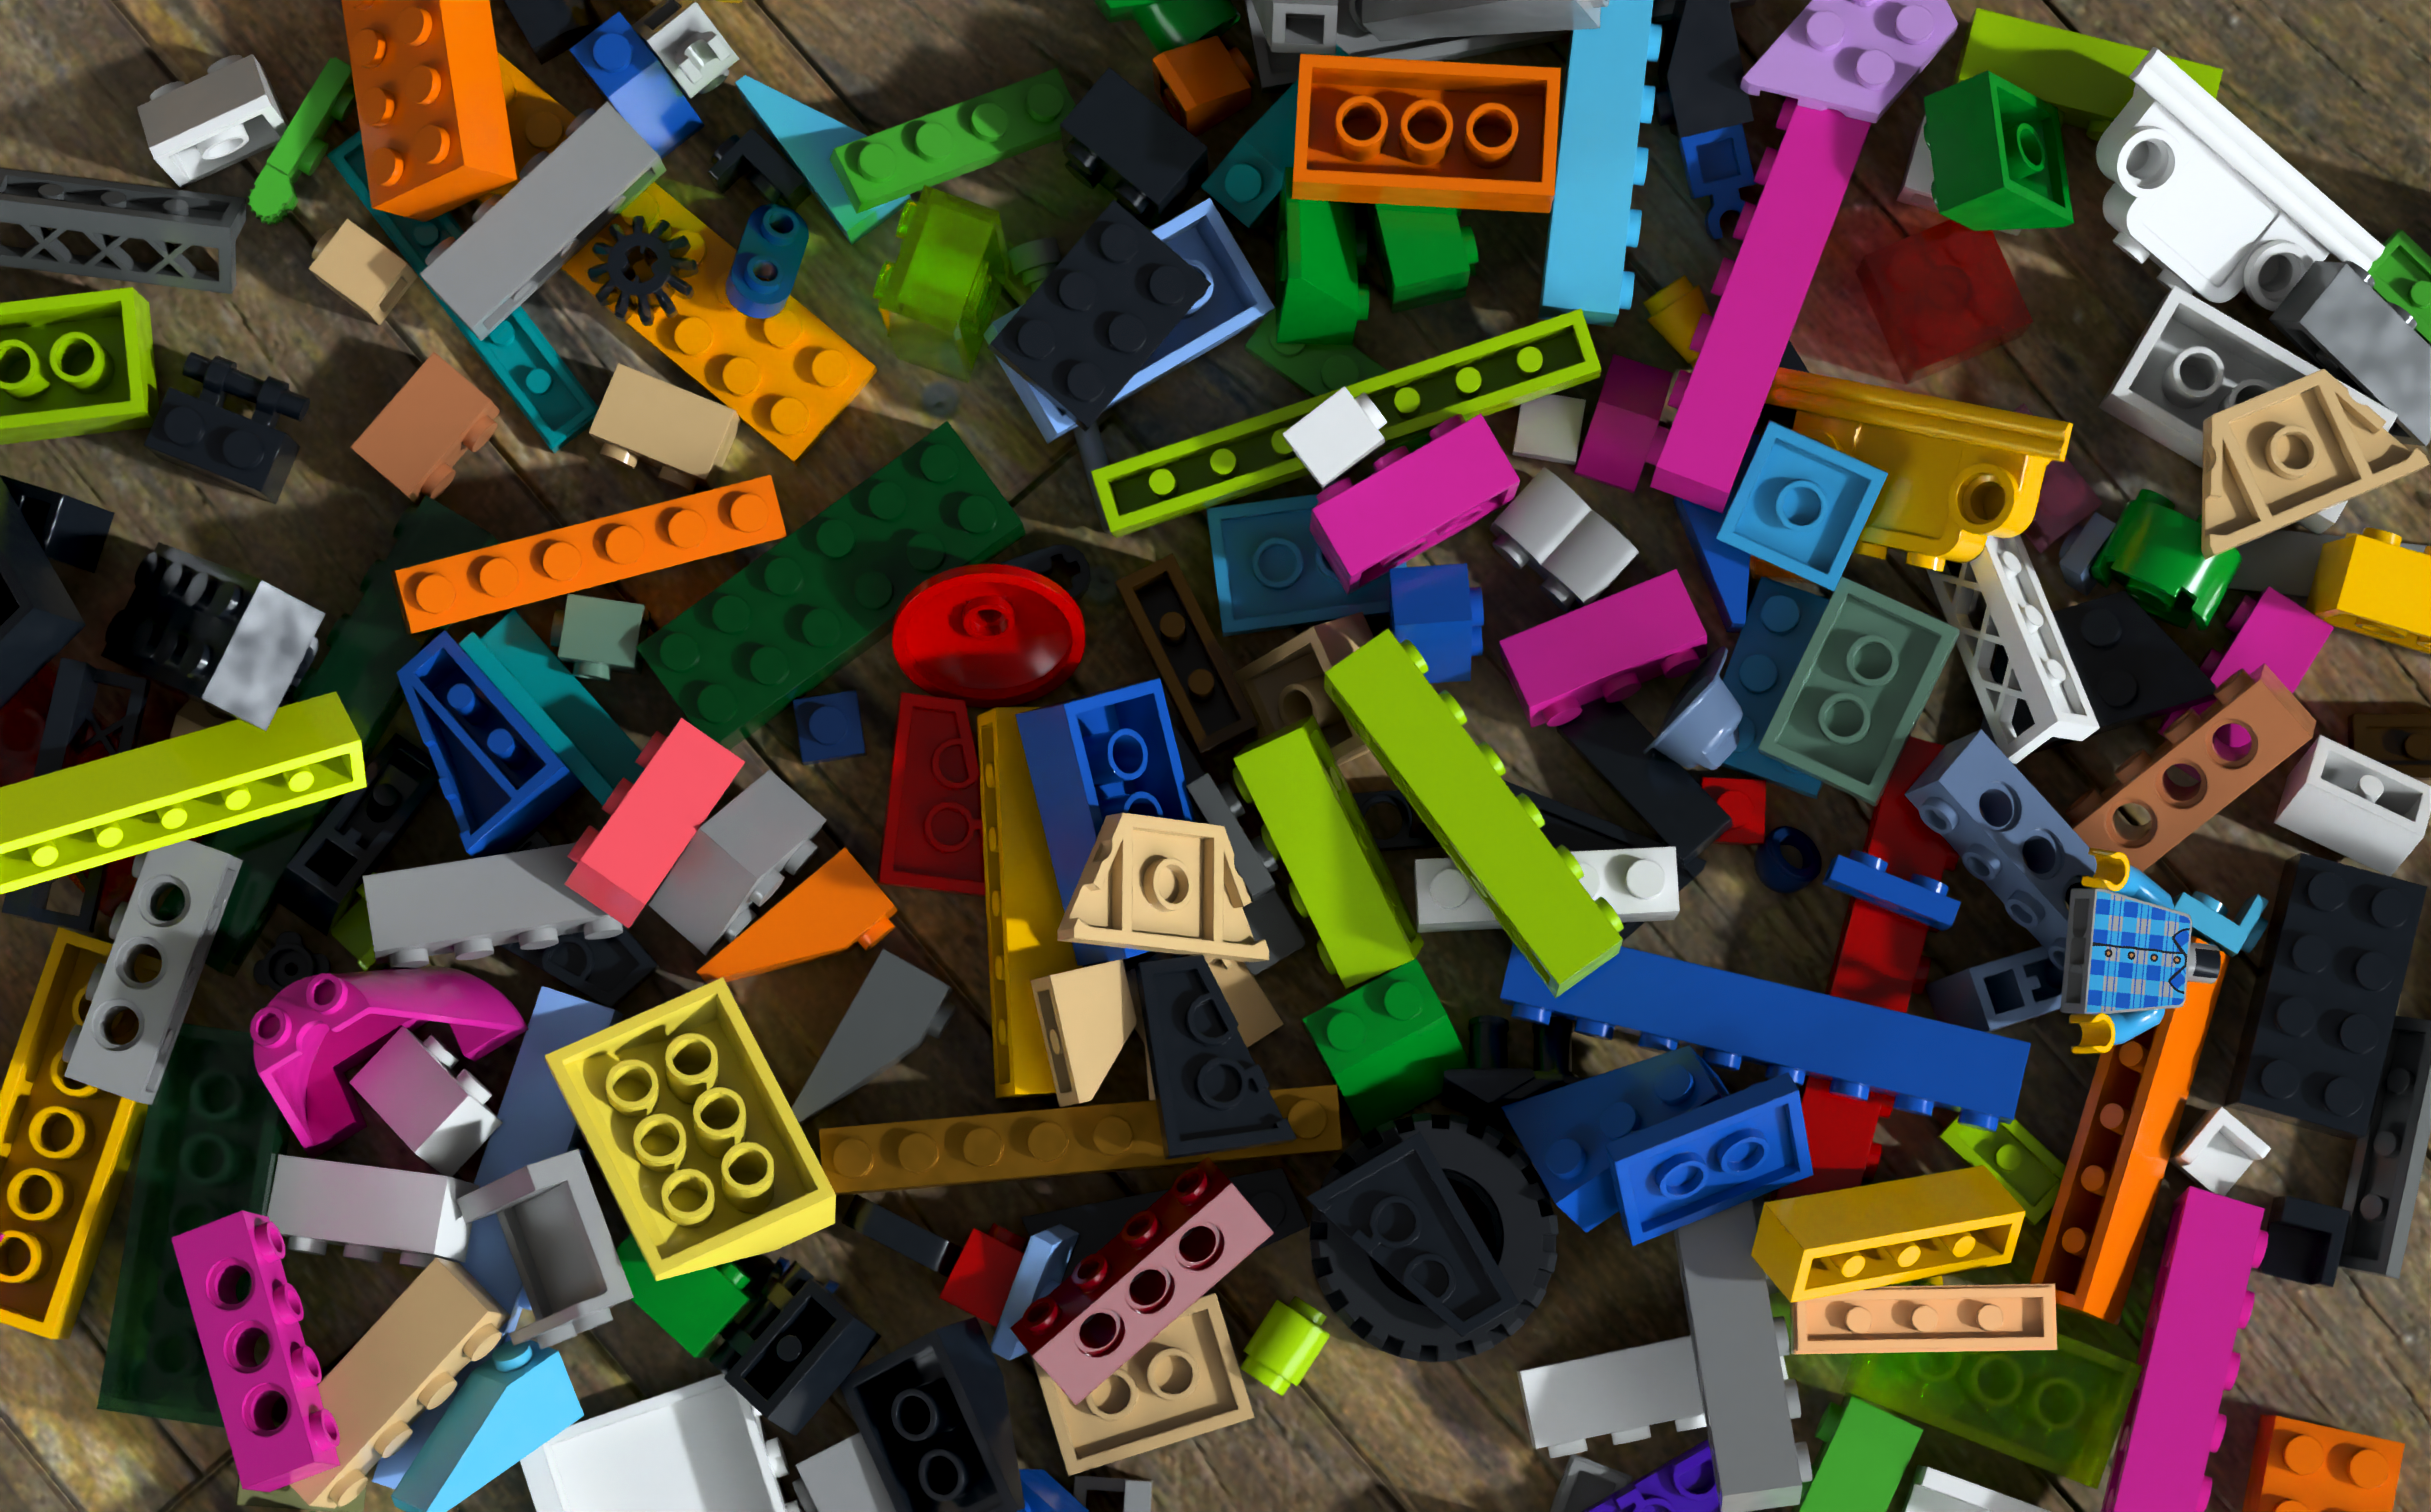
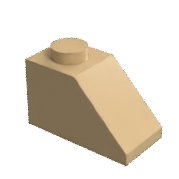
(1085, 1025)

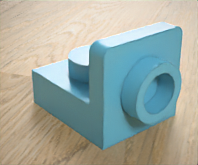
(2215, 929)

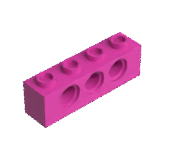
(210, 1266)

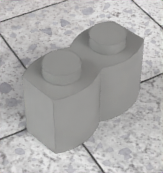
(1561, 541)

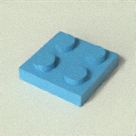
(1801, 505)

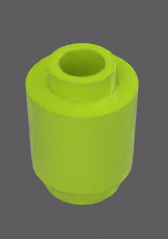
(1285, 1345)

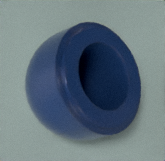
(1776, 871)

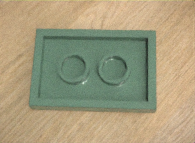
(1858, 691)

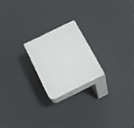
(2217, 1151)

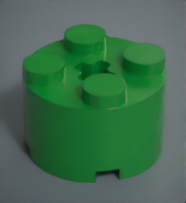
(2162, 563)

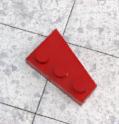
(933, 801)

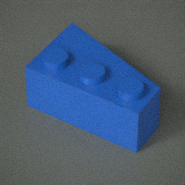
(1570, 1125)

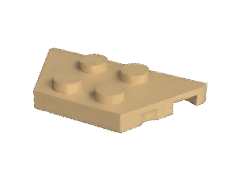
(2292, 459)
(1162, 891)

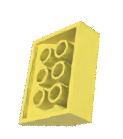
(694, 1134)

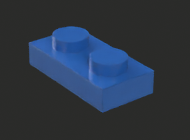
(1916, 899)

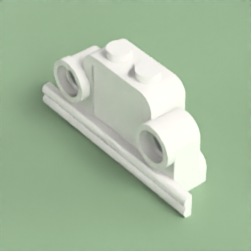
(2214, 196)

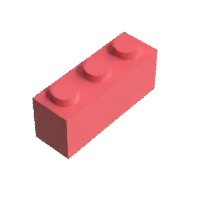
(651, 821)

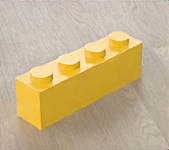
(1887, 1233)

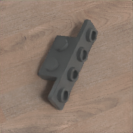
(1253, 862)

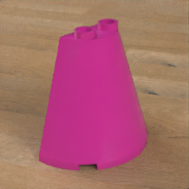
(341, 1019)

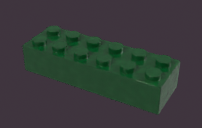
(829, 588)

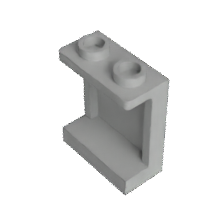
(556, 1246)

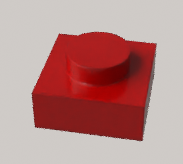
(1745, 803)

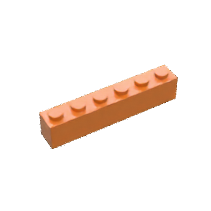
(588, 554)
(2122, 1158)

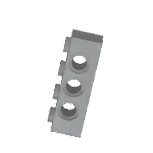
(162, 1003)

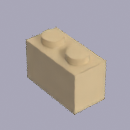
(664, 429)

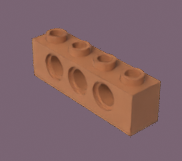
(2253, 701)

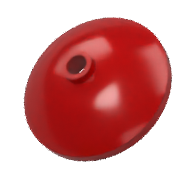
(988, 635)

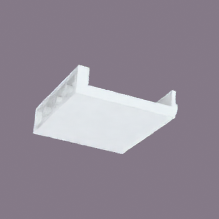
(664, 1454)

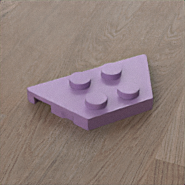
(1853, 54)

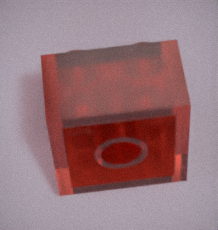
(1942, 298)

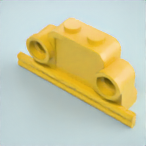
(1949, 463)

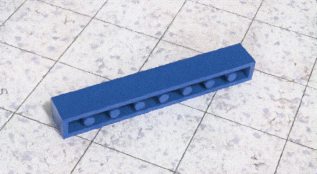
(1787, 1031)

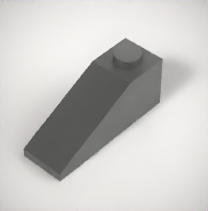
(881, 1027)

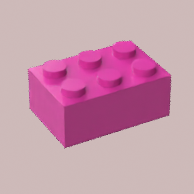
(1412, 501)

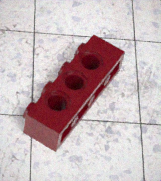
(1137, 1311)

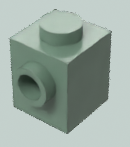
(600, 636)

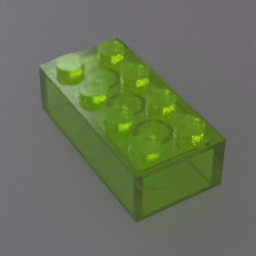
(943, 282)
(2027, 1405)

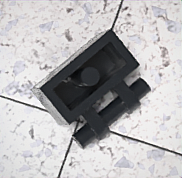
(223, 443)
(793, 1348)

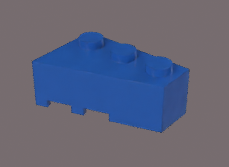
(485, 752)

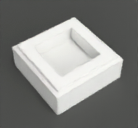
(1550, 429)

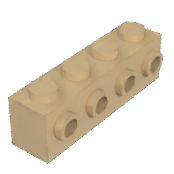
(400, 1372)

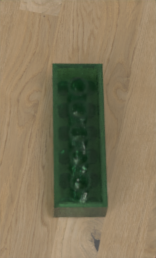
(202, 1157)

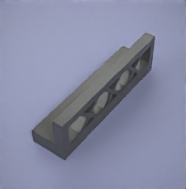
(124, 212)

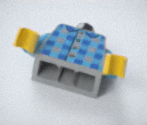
(2127, 955)

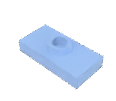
(1037, 1276)

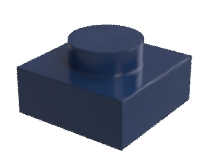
(830, 727)

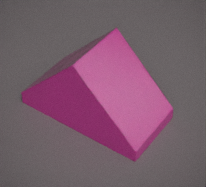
(1623, 423)

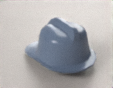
(1701, 719)

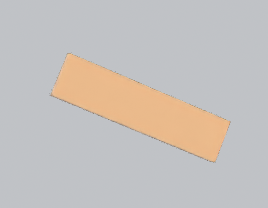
(1927, 1320)

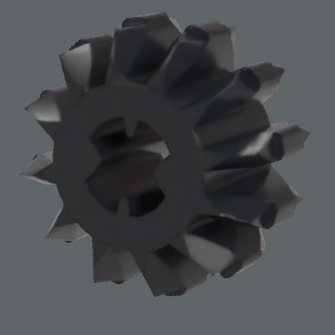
(667, 270)

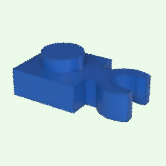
(1716, 167)

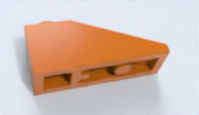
(815, 921)

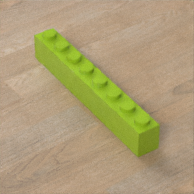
(1411, 399)

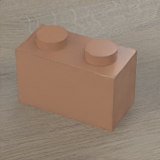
(427, 430)

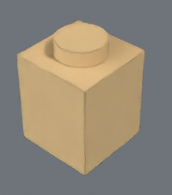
(361, 270)

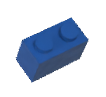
(1439, 617)

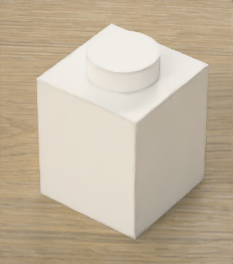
(1337, 436)

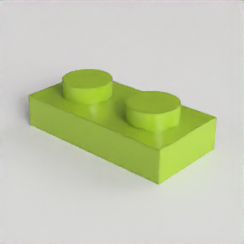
(2014, 1159)

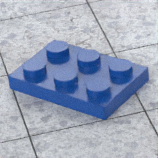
(1709, 1158)

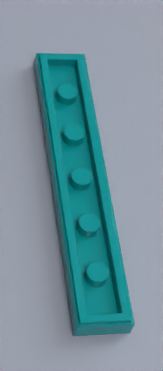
(514, 349)

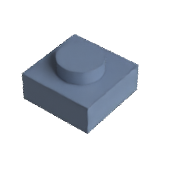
(2081, 551)

